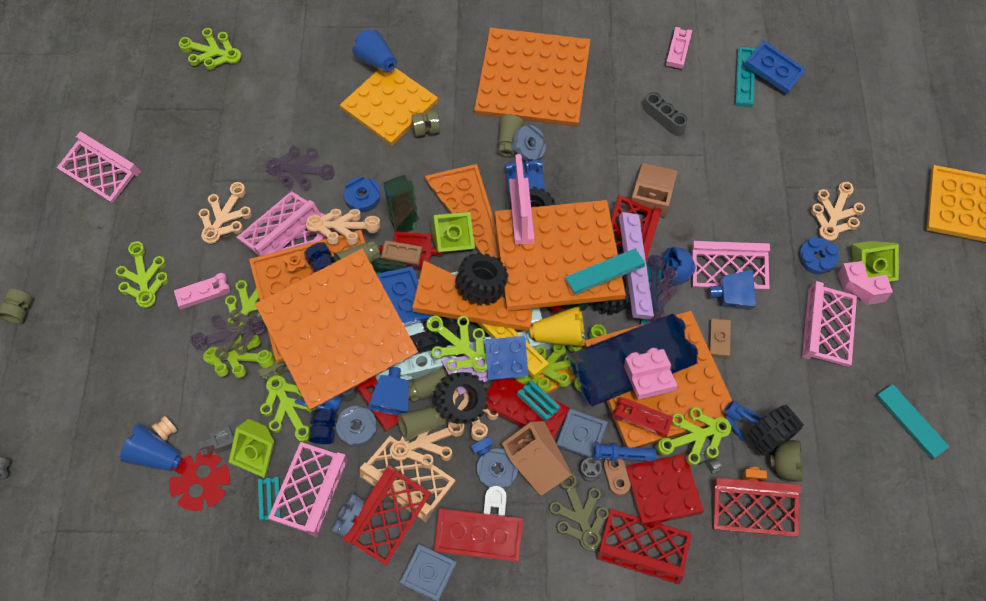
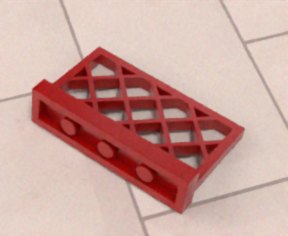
(649, 222)
(762, 489)
(370, 507)
(644, 563)

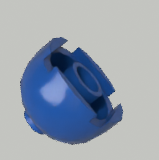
(682, 262)

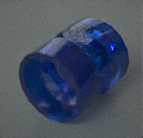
(318, 256)
(322, 426)

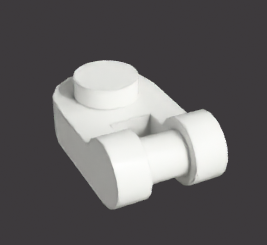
(495, 498)

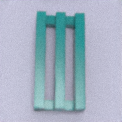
(541, 399)
(268, 481)

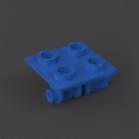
(531, 170)
(506, 357)

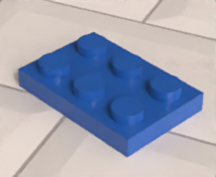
(775, 67)
(401, 290)

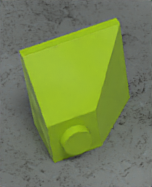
(452, 232)
(878, 258)
(252, 447)

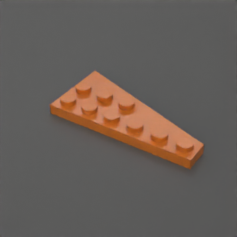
(462, 192)
(439, 297)

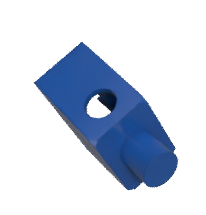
(736, 290)
(390, 394)

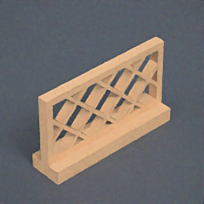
(372, 476)

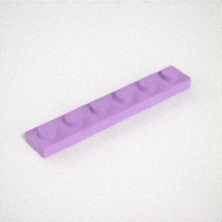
(638, 279)

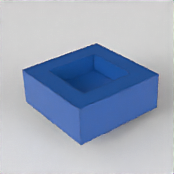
(481, 447)

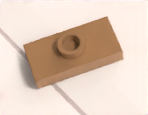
(401, 253)
(720, 338)

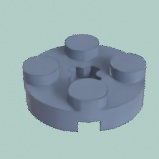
(521, 146)
(359, 415)
(490, 460)
(347, 514)

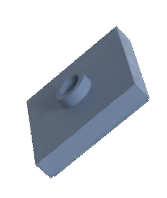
(580, 433)
(428, 573)

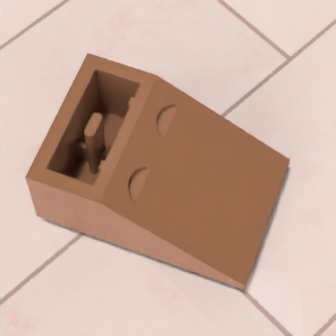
(654, 187)
(537, 457)

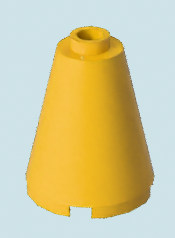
(561, 328)

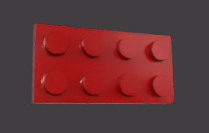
(506, 403)
(478, 534)

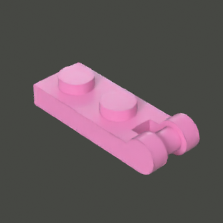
(679, 48)
(202, 291)

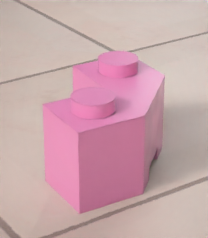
(869, 290)

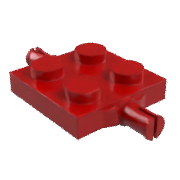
(417, 239)

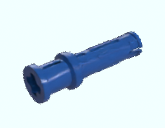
(615, 452)

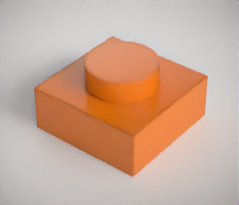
(754, 474)

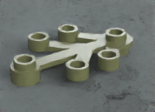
(581, 516)

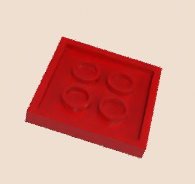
(664, 490)

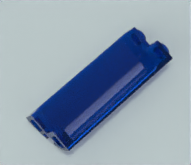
(602, 365)

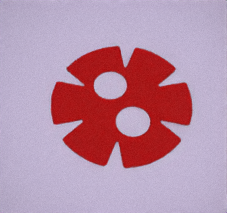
(211, 492)

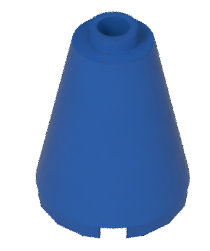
(373, 50)
(149, 450)

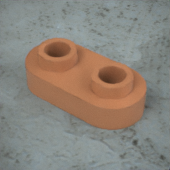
(615, 475)

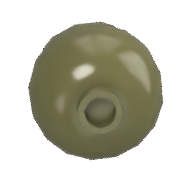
(788, 461)

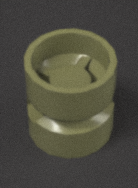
(419, 123)
(14, 307)

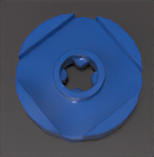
(366, 202)
(825, 248)

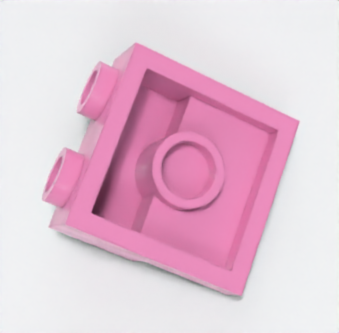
(650, 373)

